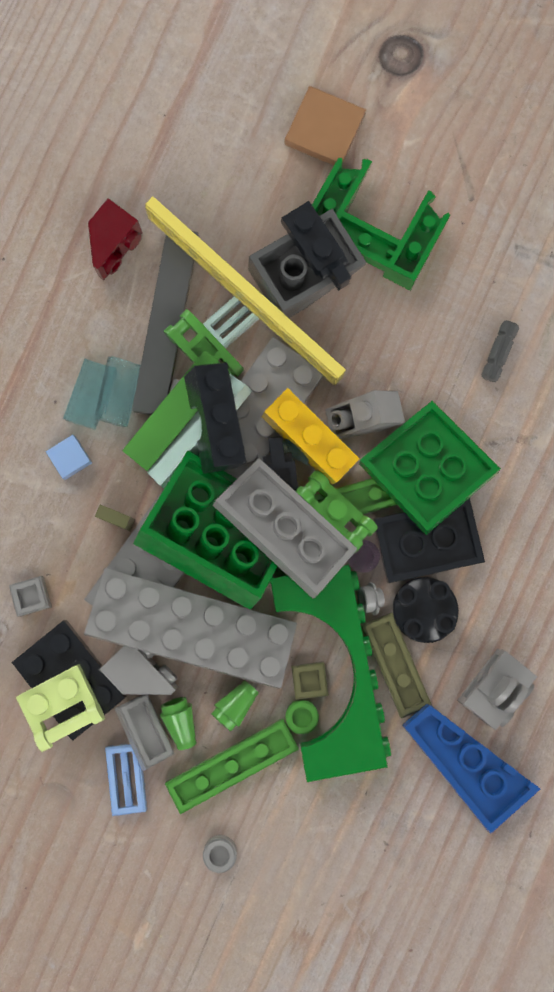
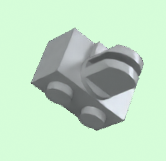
(498, 689)

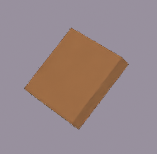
(324, 126)

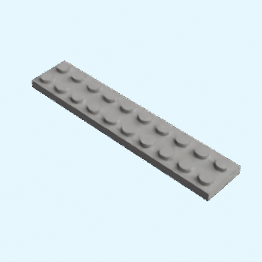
(268, 378)

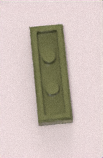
(396, 665)

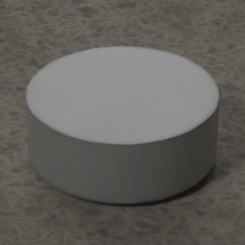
(219, 854)

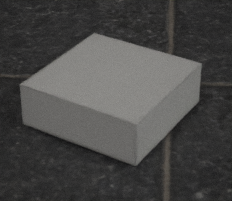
(30, 596)

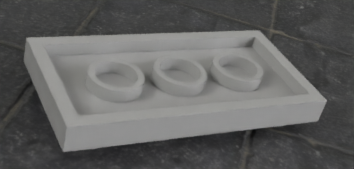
(285, 527)

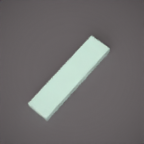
(187, 439)

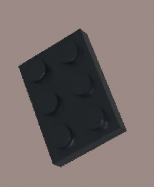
(412, 553)
(58, 652)

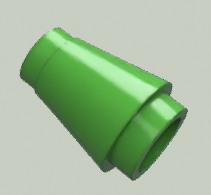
(235, 705)
(179, 721)

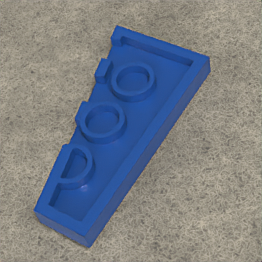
(475, 773)

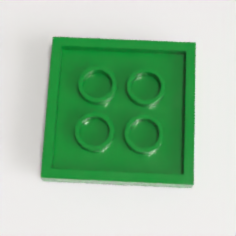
(429, 467)

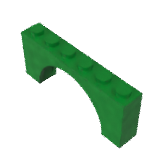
(356, 738)

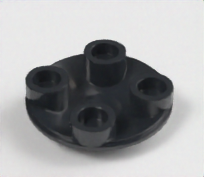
(425, 610)

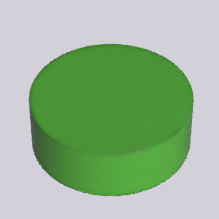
(302, 716)

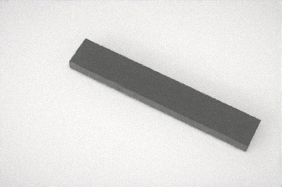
(159, 351)

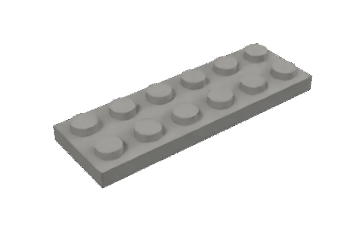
(191, 628)

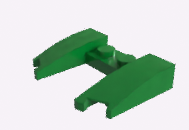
(399, 259)

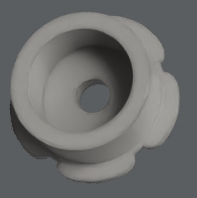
(371, 598)

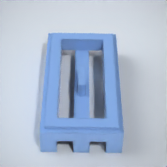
(123, 749)

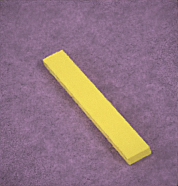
(244, 291)

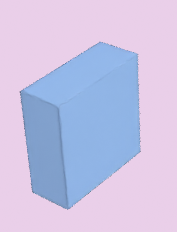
(68, 457)

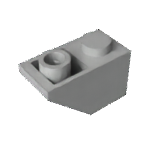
(365, 414)
(138, 673)

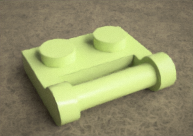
(55, 696)

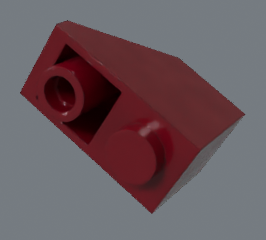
(111, 236)

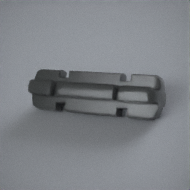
(500, 351)

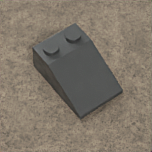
(288, 278)

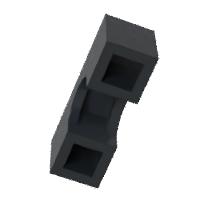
(221, 438)

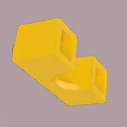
(305, 430)

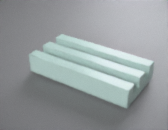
(238, 331)

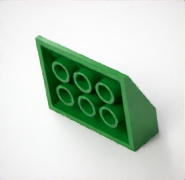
(201, 541)

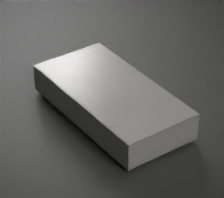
(144, 731)

